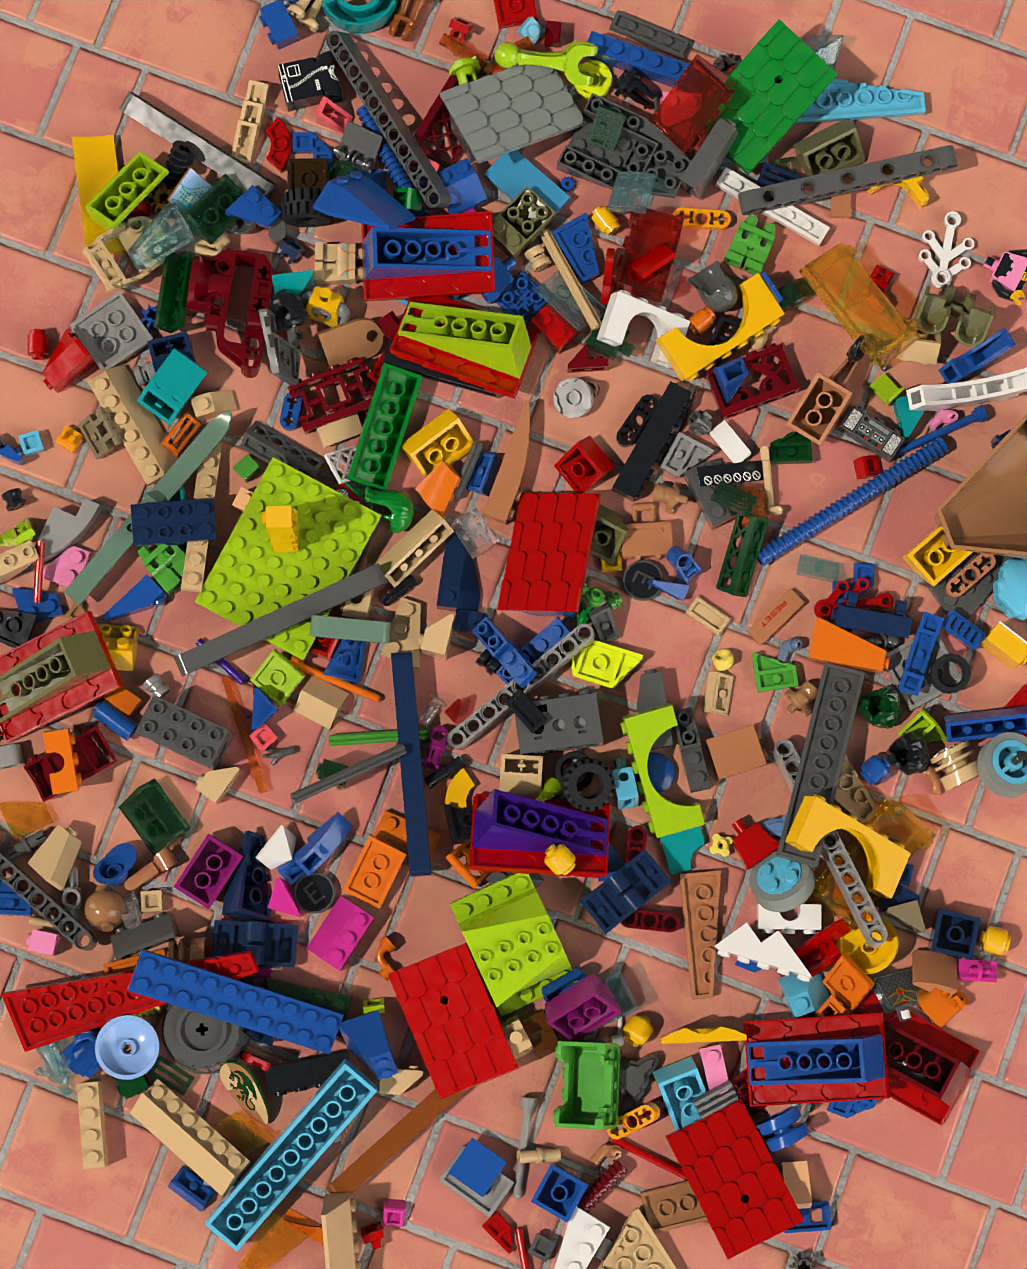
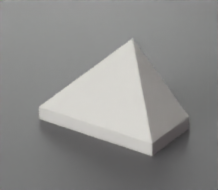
(278, 848)

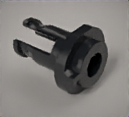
(627, 82)

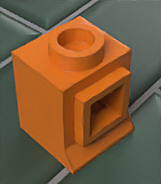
(832, 1002)

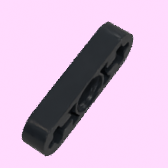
(632, 436)

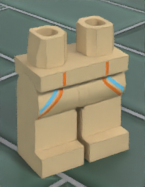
(337, 264)

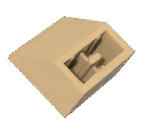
(521, 774)

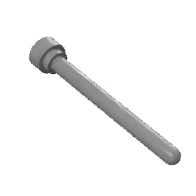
(528, 1105)

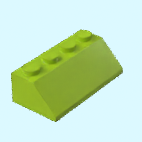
(125, 191)

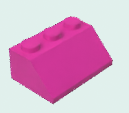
(340, 933)

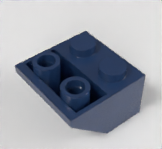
(162, 347)

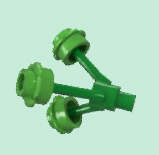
(594, 598)

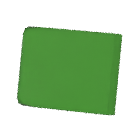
(246, 468)

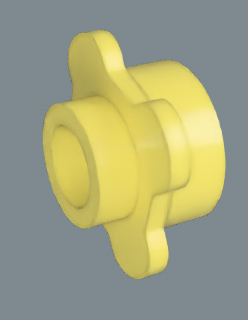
(717, 839)

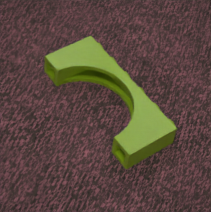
(642, 731)

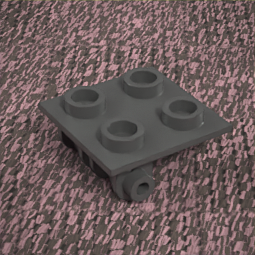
(359, 146)

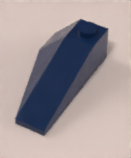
(458, 578)

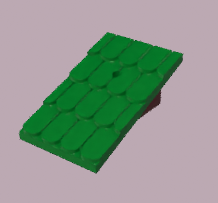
(771, 93)

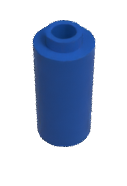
(115, 719)

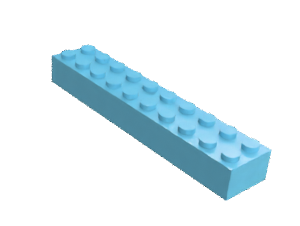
(291, 1155)

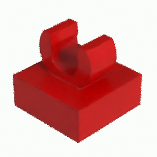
(461, 26)
(882, 277)
(372, 1233)

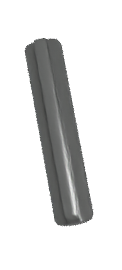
(468, 468)

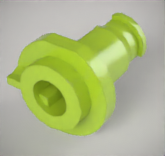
(465, 69)

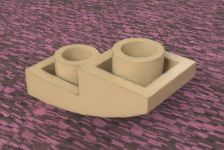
(339, 430)

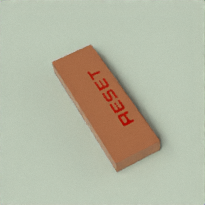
(775, 617)

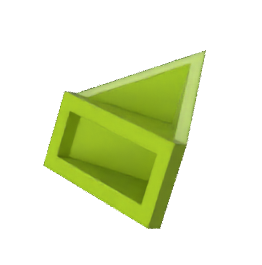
(924, 724)

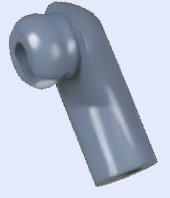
(787, 647)

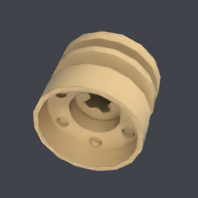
(956, 765)

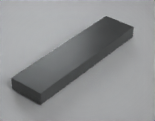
(649, 35)

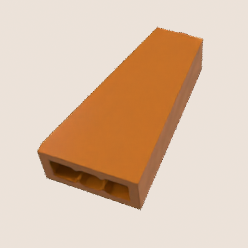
(845, 649)

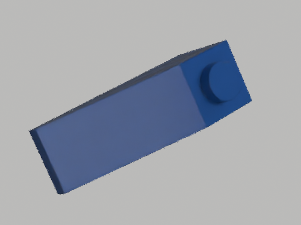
(139, 598)

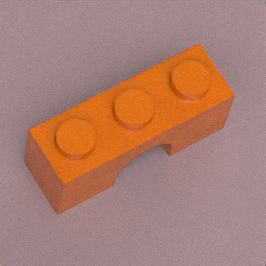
(61, 742)

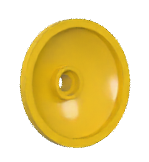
(857, 949)

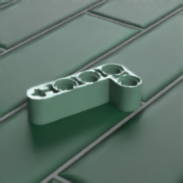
(350, 629)

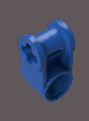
(683, 564)

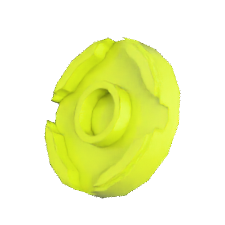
(602, 79)

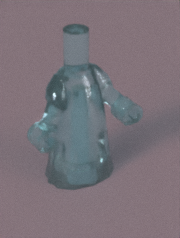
(56, 1066)

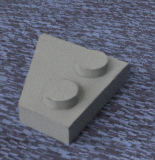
(684, 455)

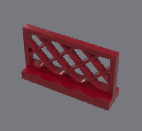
(428, 123)

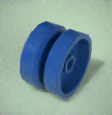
(784, 1132)

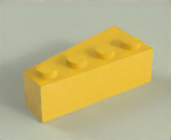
(282, 528)

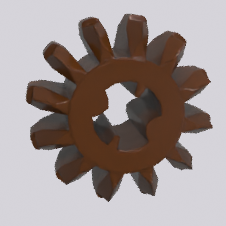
(156, 199)

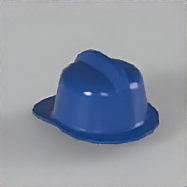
(115, 865)

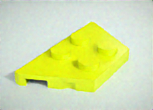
(603, 663)

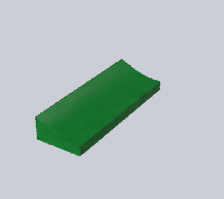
(384, 427)

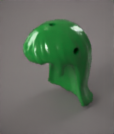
(399, 505)

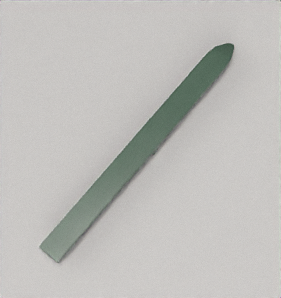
(161, 492)

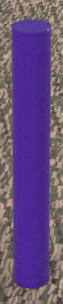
(227, 667)

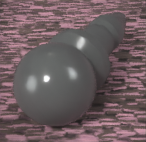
(888, 641)

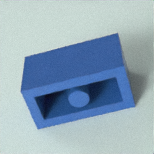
(279, 24)

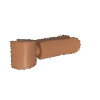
(163, 860)

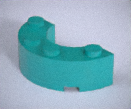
(359, 18)

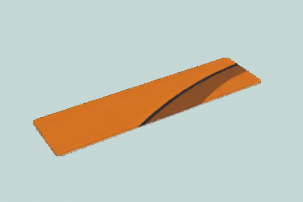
(305, 1224)

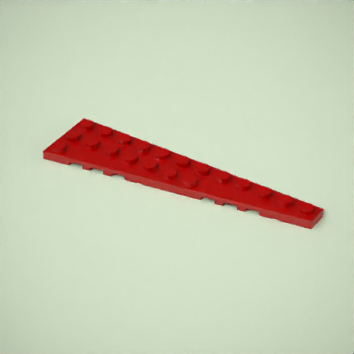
(75, 1006)

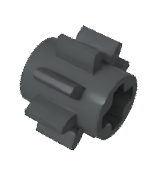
(699, 423)
(798, 1261)

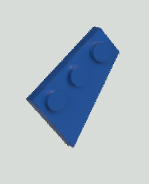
(577, 246)
(346, 661)

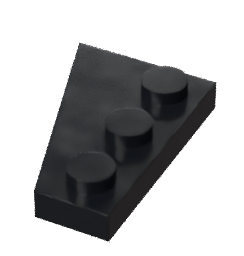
(459, 823)

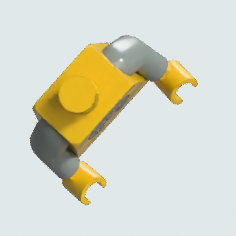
(326, 306)

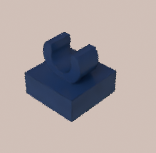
(292, 248)

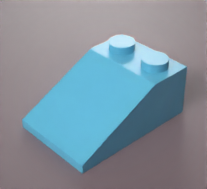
(678, 1086)

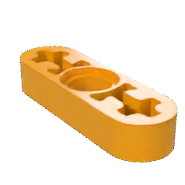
(707, 212)
(641, 1121)

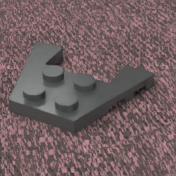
(280, 352)

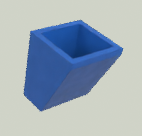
(370, 1044)

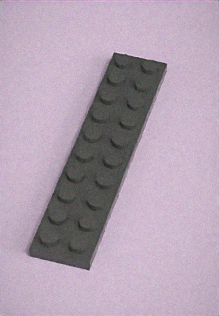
(823, 750)

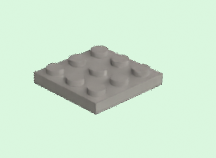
(111, 332)
(947, 673)

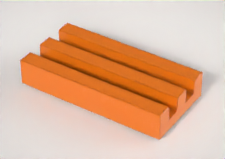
(170, 446)

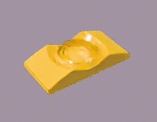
(691, 1035)

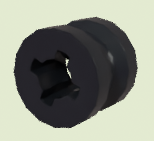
(13, 499)

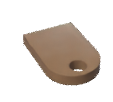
(350, 341)

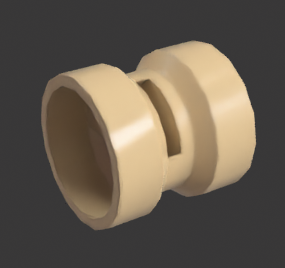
(537, 258)

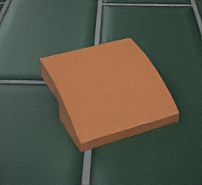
(934, 971)

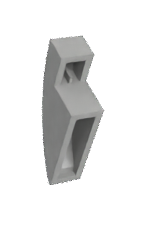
(66, 529)

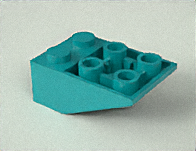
(172, 386)

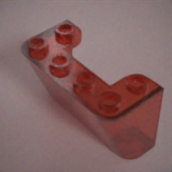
(692, 103)

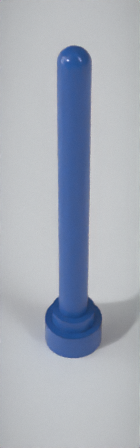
(978, 415)

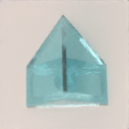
(826, 47)

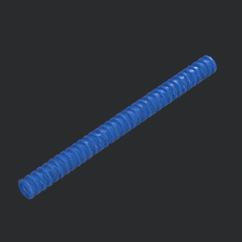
(391, 162)
(852, 500)

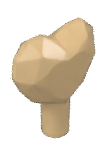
(760, 341)

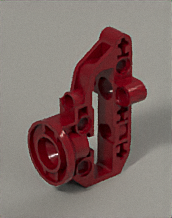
(212, 286)

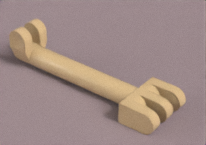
(765, 458)

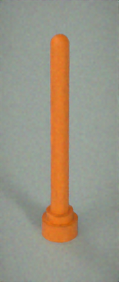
(340, 683)

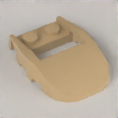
(104, 263)

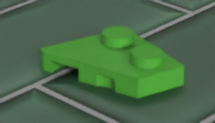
(773, 674)

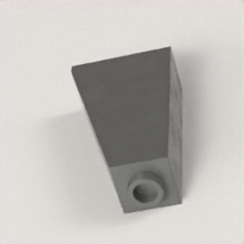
(709, 158)
(652, 694)

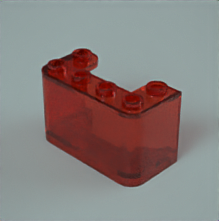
(645, 233)

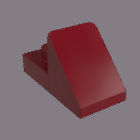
(581, 363)

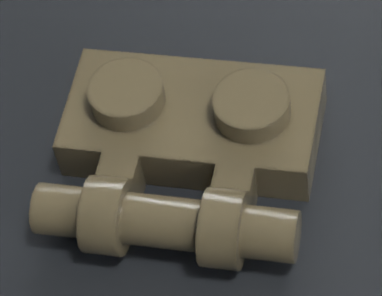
(95, 435)

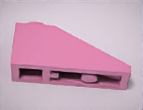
(713, 1066)

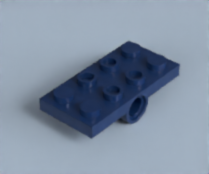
(173, 522)
(625, 891)
(269, 942)

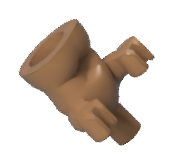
(669, 496)
(801, 698)

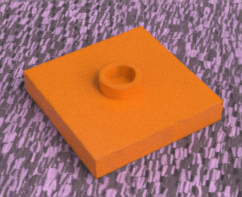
(848, 982)

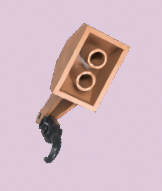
(825, 400)

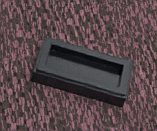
(526, 711)

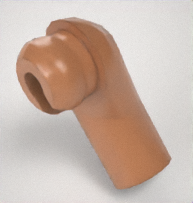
(934, 777)
(608, 1151)

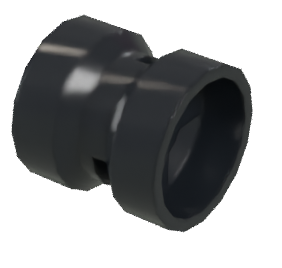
(491, 666)

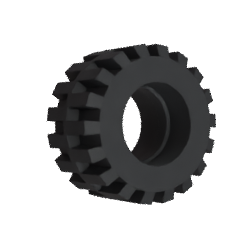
(298, 208)
(605, 789)

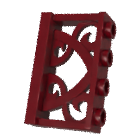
(779, 388)

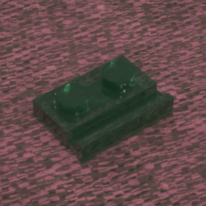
(606, 128)

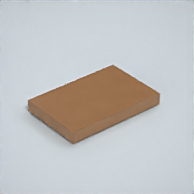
(671, 1207)

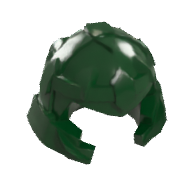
(881, 707)

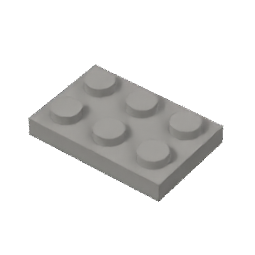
(487, 1203)

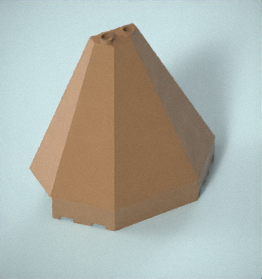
(991, 504)

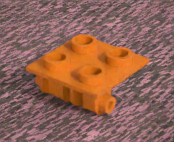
(941, 1005)

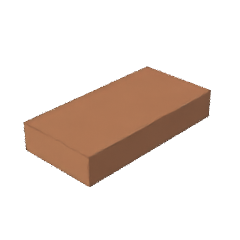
(841, 204)

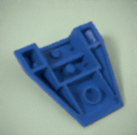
(361, 201)

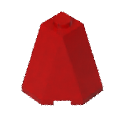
(67, 362)

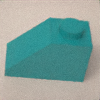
(905, 417)

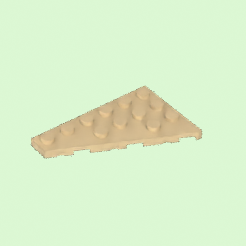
(637, 1247)

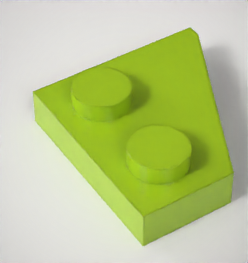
(18, 534)

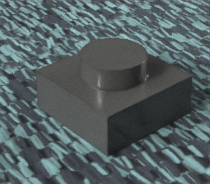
(541, 1247)

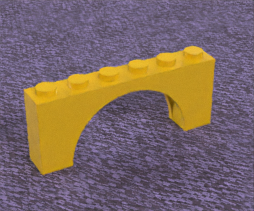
(758, 311)
(884, 857)

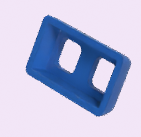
(549, 990)
(807, 1225)

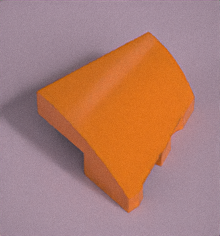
(439, 487)

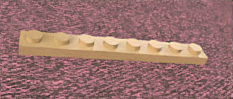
(197, 551)

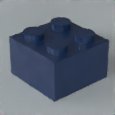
(954, 934)

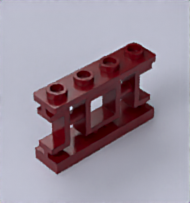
(328, 379)

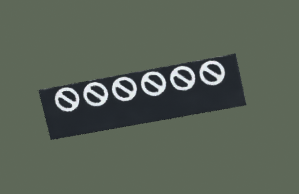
(730, 473)

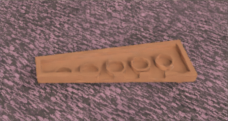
(700, 915)

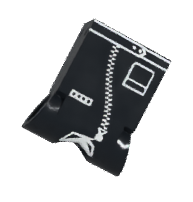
(309, 80)

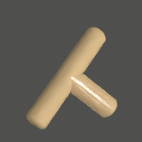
(44, 923)

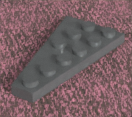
(974, 596)

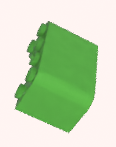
(589, 1085)

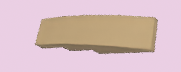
(250, 121)

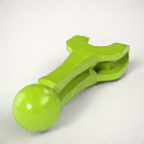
(509, 55)

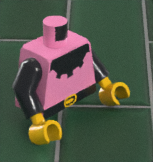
(1008, 274)

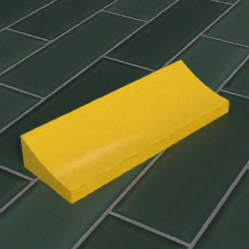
(95, 166)

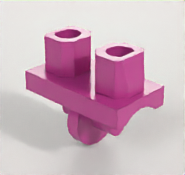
(977, 970)

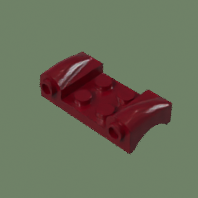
(93, 756)

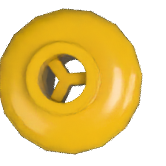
(559, 859)
(995, 940)
(637, 1030)

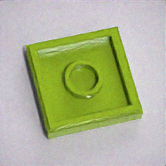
(277, 677)

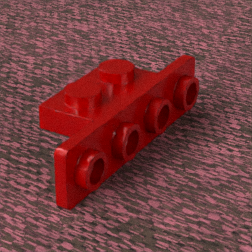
(820, 949)

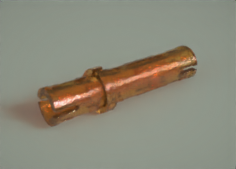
(459, 49)

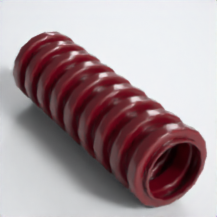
(602, 1185)

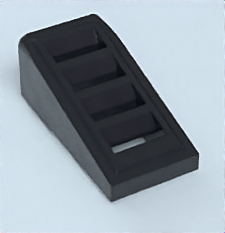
(725, 320)

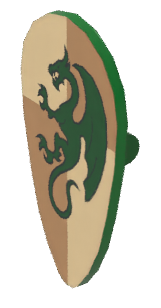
(245, 1090)

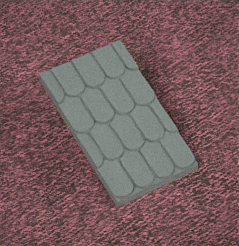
(510, 111)

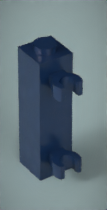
(872, 620)

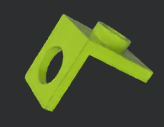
(886, 389)

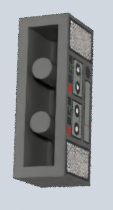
(871, 433)

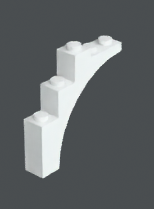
(967, 393)

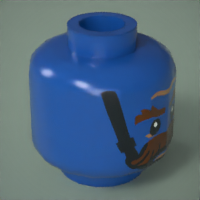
(875, 770)

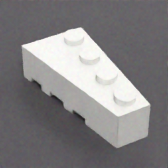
(580, 1240)

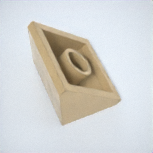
(320, 702)

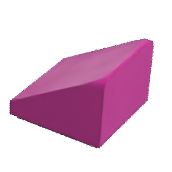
(394, 1212)

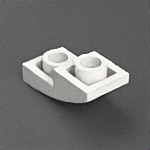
(730, 442)

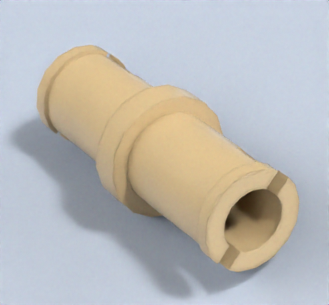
(538, 1156)

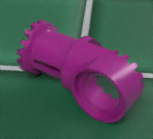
(436, 748)

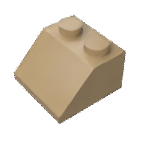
(924, 349)
(437, 638)

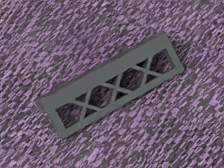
(265, 449)

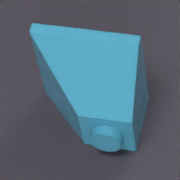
(803, 996)

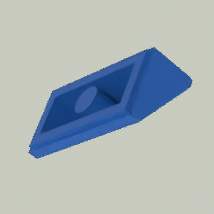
(484, 474)
(191, 1188)

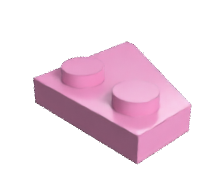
(67, 566)

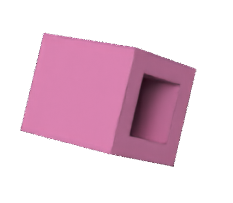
(43, 942)

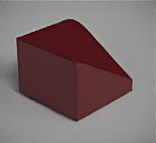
(552, 34)

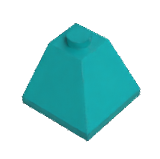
(296, 282)

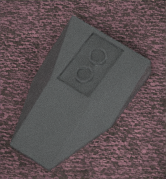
(638, 150)

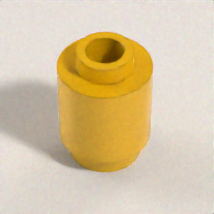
(605, 220)

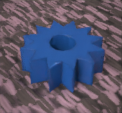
(567, 180)

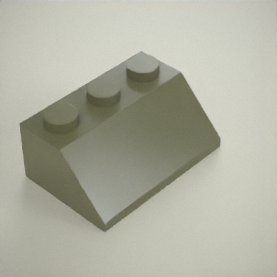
(830, 149)

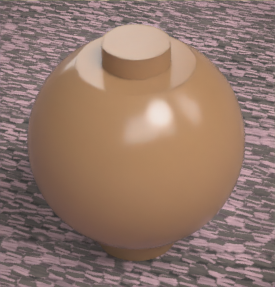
(103, 908)

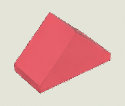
(332, 116)

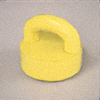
(723, 659)

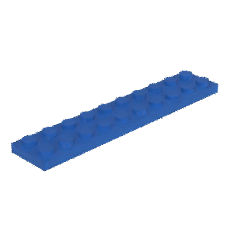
(235, 1001)

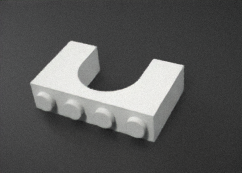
(624, 307)

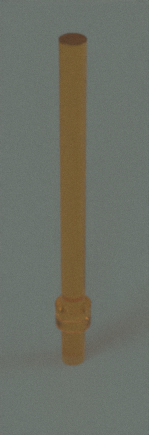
(256, 772)

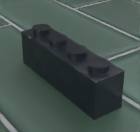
(302, 1073)

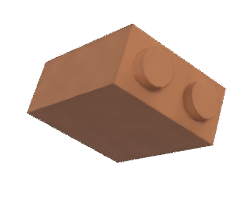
(736, 752)

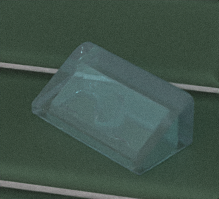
(818, 568)

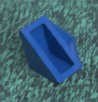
(730, 377)
(262, 709)

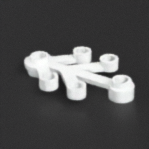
(945, 254)

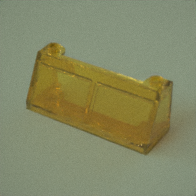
(859, 304)
(901, 827)

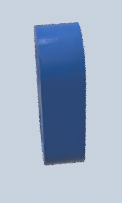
(296, 412)

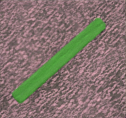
(372, 737)

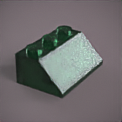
(207, 213)
(154, 816)

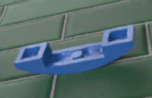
(920, 653)

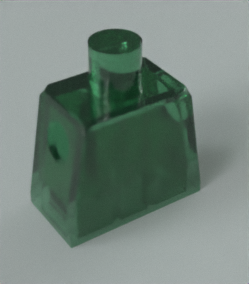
(606, 349)

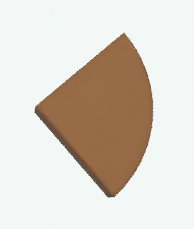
(75, 611)

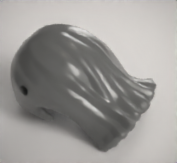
(715, 288)

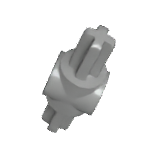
(72, 886)

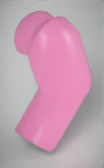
(943, 417)

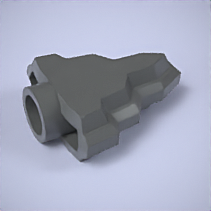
(635, 1075)

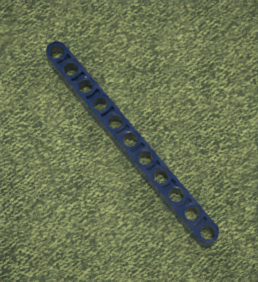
(411, 764)

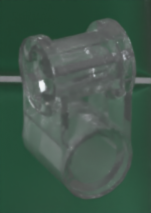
(132, 916)

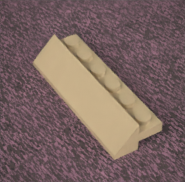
(136, 424)
(189, 1137)

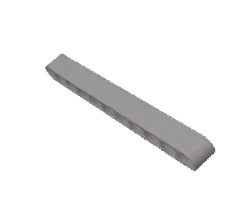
(839, 851)

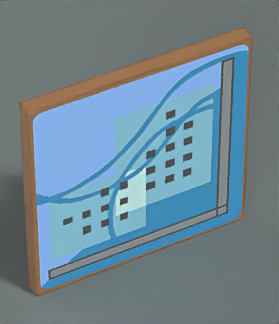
(188, 189)

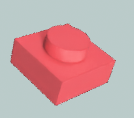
(263, 737)

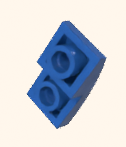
(11, 454)

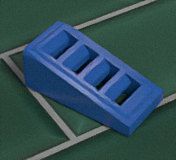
(973, 637)

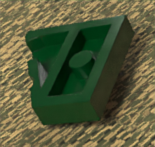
(791, 449)

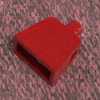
(752, 843)

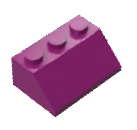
(208, 871)
(582, 1008)

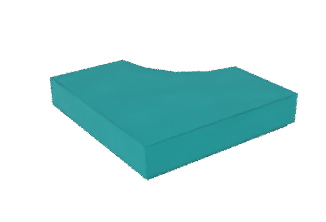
(680, 847)

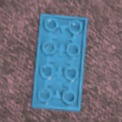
(514, 172)

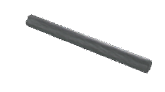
(348, 773)

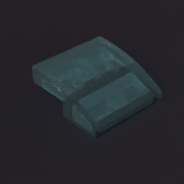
(631, 192)

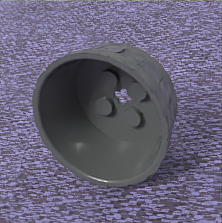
(201, 1053)

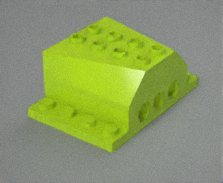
(511, 940)

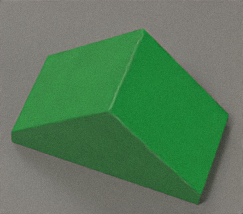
(409, 198)

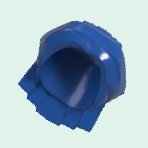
(83, 1054)

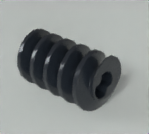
(179, 160)

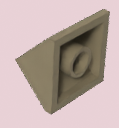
(908, 915)

